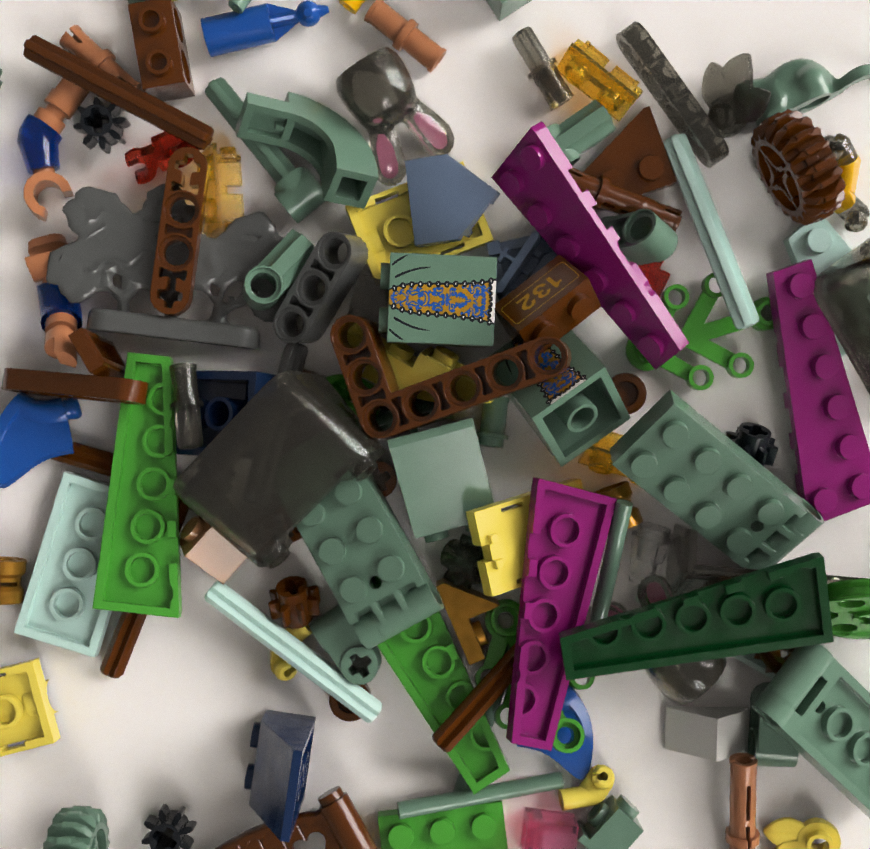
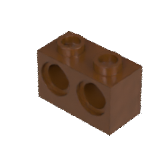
(161, 49)

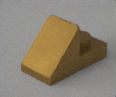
(461, 606)

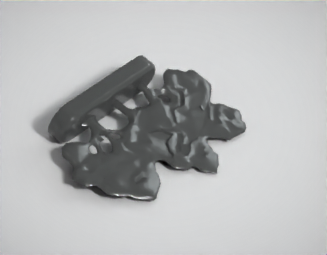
(125, 244)

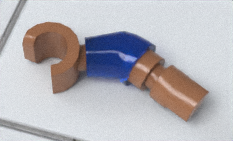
(39, 143)
(57, 314)

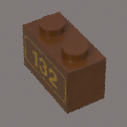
(547, 303)

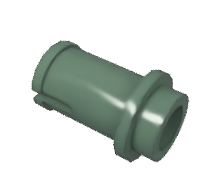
(494, 423)

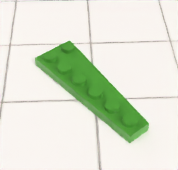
(141, 524)

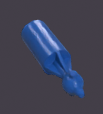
(256, 26)

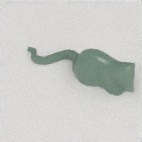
(805, 86)

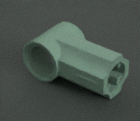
(582, 130)
(279, 268)

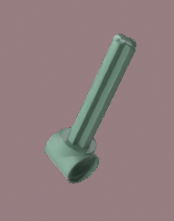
(295, 187)

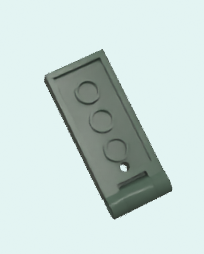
(713, 484)
(360, 538)
(823, 718)

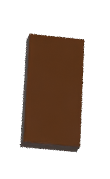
(98, 354)

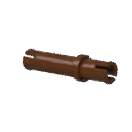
(623, 201)

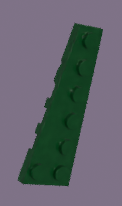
(735, 617)

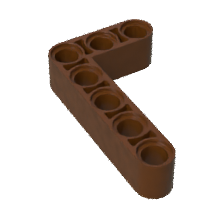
(441, 387)

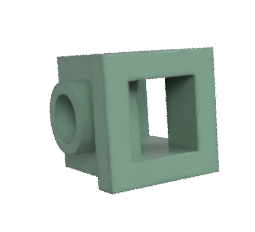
(611, 825)

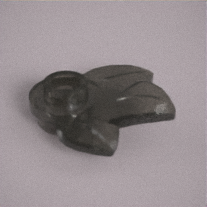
(732, 96)

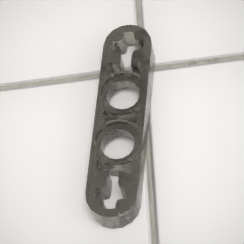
(672, 94)

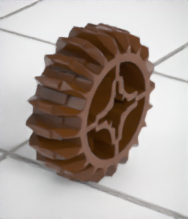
(798, 167)

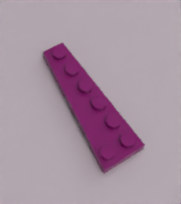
(548, 197)
(821, 406)
(558, 578)

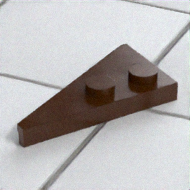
(636, 158)

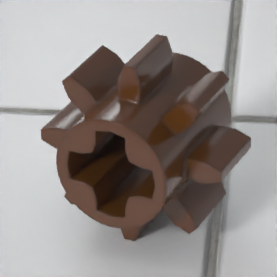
(294, 602)

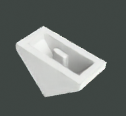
(706, 731)

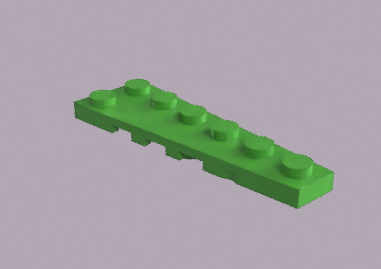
(438, 683)

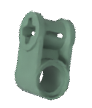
(643, 236)
(342, 643)
(765, 742)

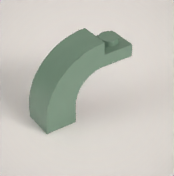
(319, 136)

